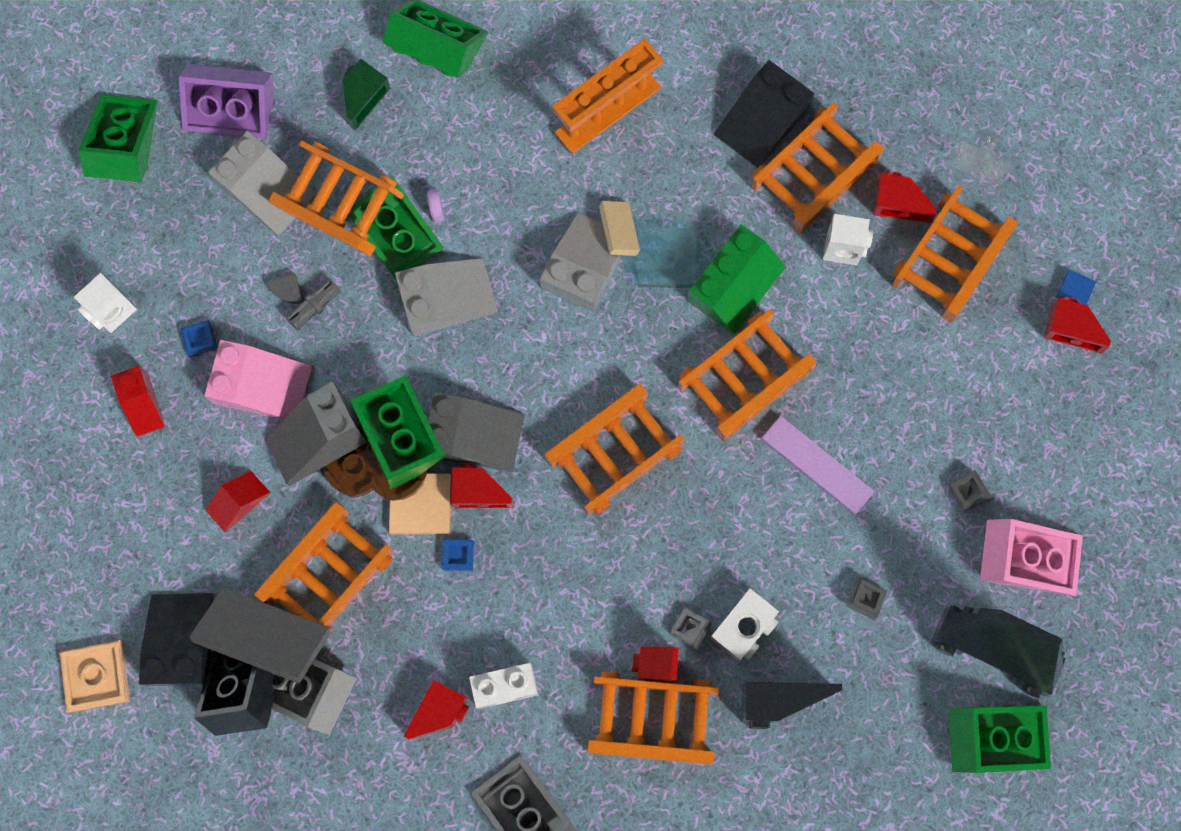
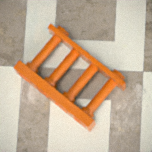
(607, 96)
(824, 194)
(335, 224)
(966, 278)
(751, 403)
(587, 438)
(315, 544)
(635, 745)

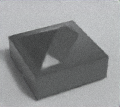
(969, 490)
(866, 598)
(690, 628)

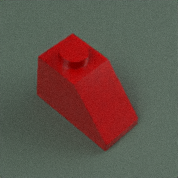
(902, 199)
(1076, 326)
(138, 400)
(477, 489)
(656, 664)
(437, 711)

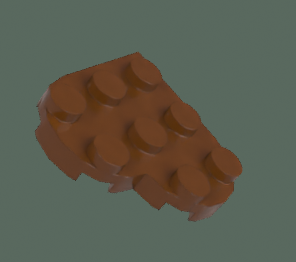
(360, 474)

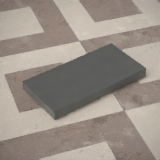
(260, 635)

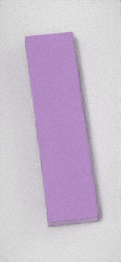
(817, 465)

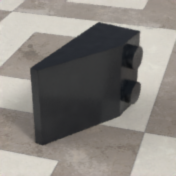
(764, 113)
(166, 649)
(234, 696)
(774, 701)

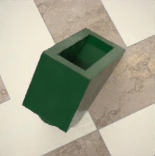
(363, 91)

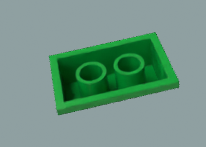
(433, 37)
(736, 279)
(397, 431)

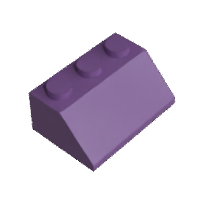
(226, 100)

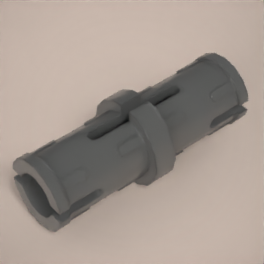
(313, 304)

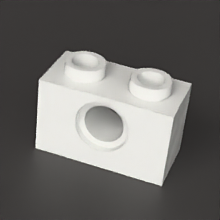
(847, 239)
(104, 304)
(751, 608)
(503, 686)

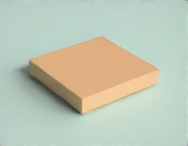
(426, 510)
(94, 676)

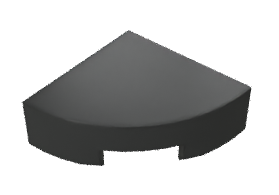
(286, 288)

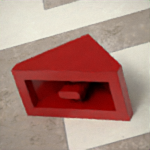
(236, 499)

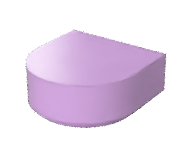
(435, 205)

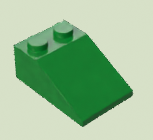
(118, 138)
(397, 231)
(999, 739)

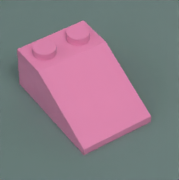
(256, 380)
(1031, 556)

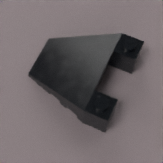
(1004, 643)

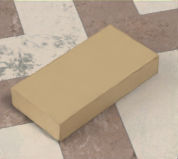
(619, 228)

